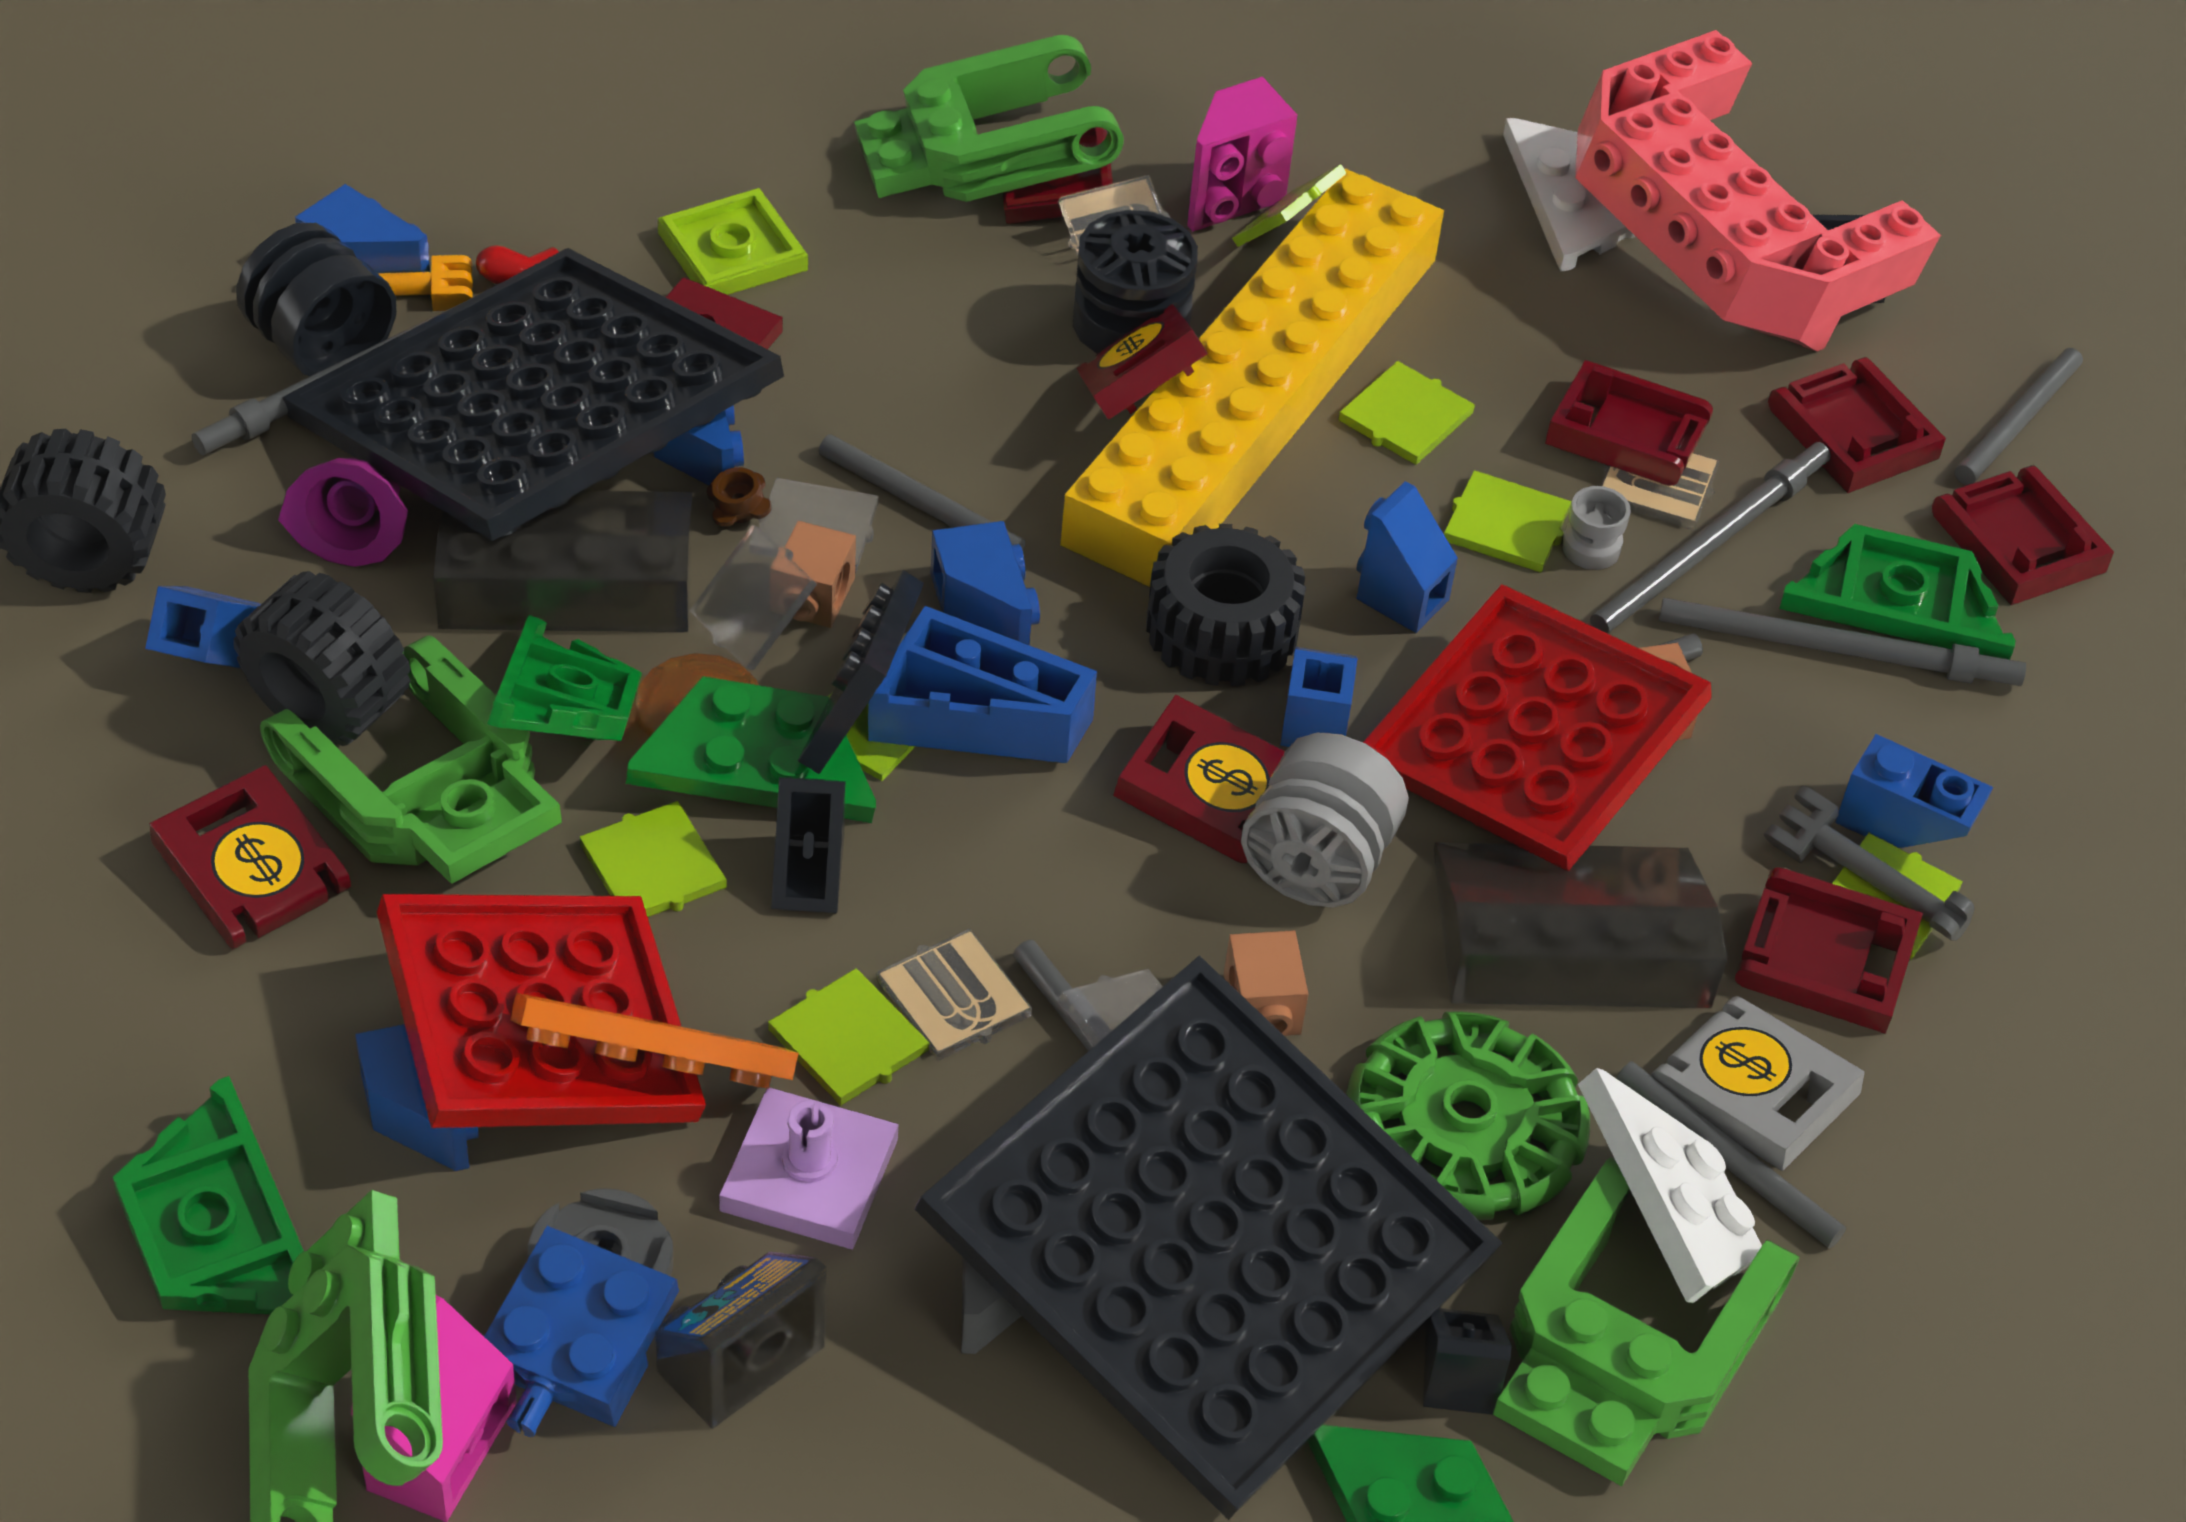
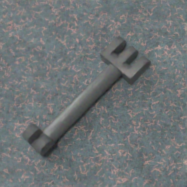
(1947, 917)

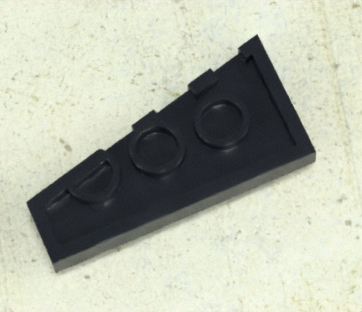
(863, 666)

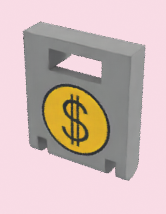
(1747, 1068)

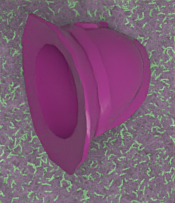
(345, 512)

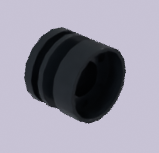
(1130, 272)
(314, 297)

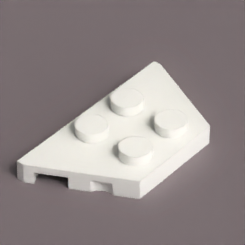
(1565, 208)
(1677, 1186)

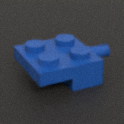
(579, 1329)

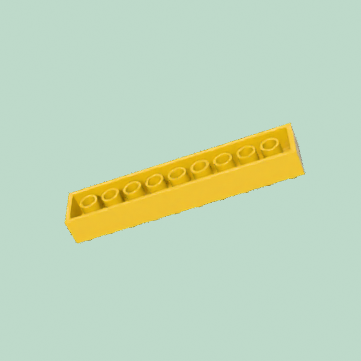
(1266, 370)

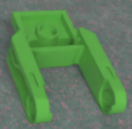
(938, 140)
(448, 812)
(347, 1312)
(1604, 1380)

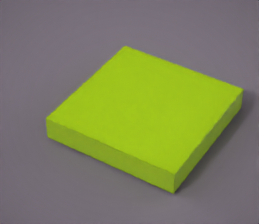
(733, 243)

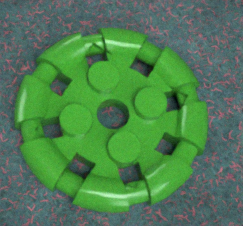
(1477, 1147)

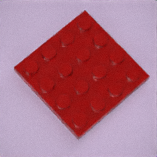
(1537, 725)
(457, 987)

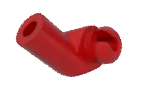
(502, 263)

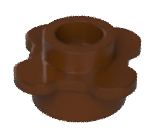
(738, 496)

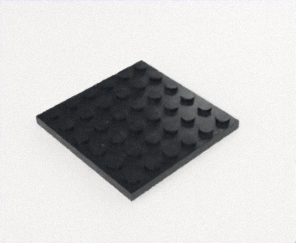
(532, 391)
(1209, 1233)

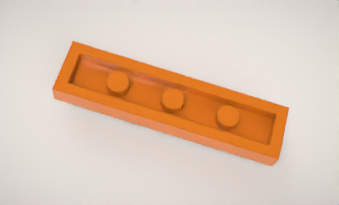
(622, 1036)

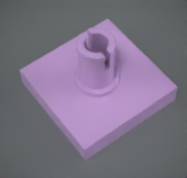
(809, 1168)

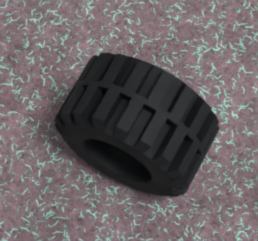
(79, 510)
(1225, 604)
(322, 656)

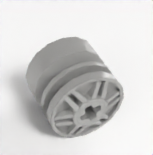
(1325, 819)

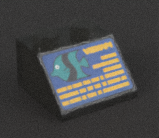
(744, 1334)

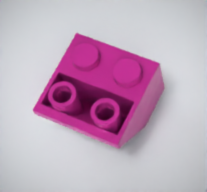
(1241, 154)
(475, 1404)

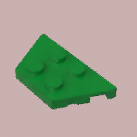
(1902, 591)
(564, 688)
(736, 744)
(210, 1213)
(1406, 1477)

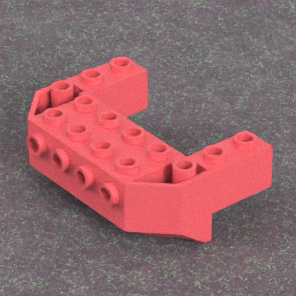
(1721, 216)

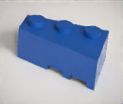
(980, 694)

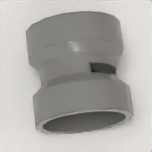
(1596, 527)

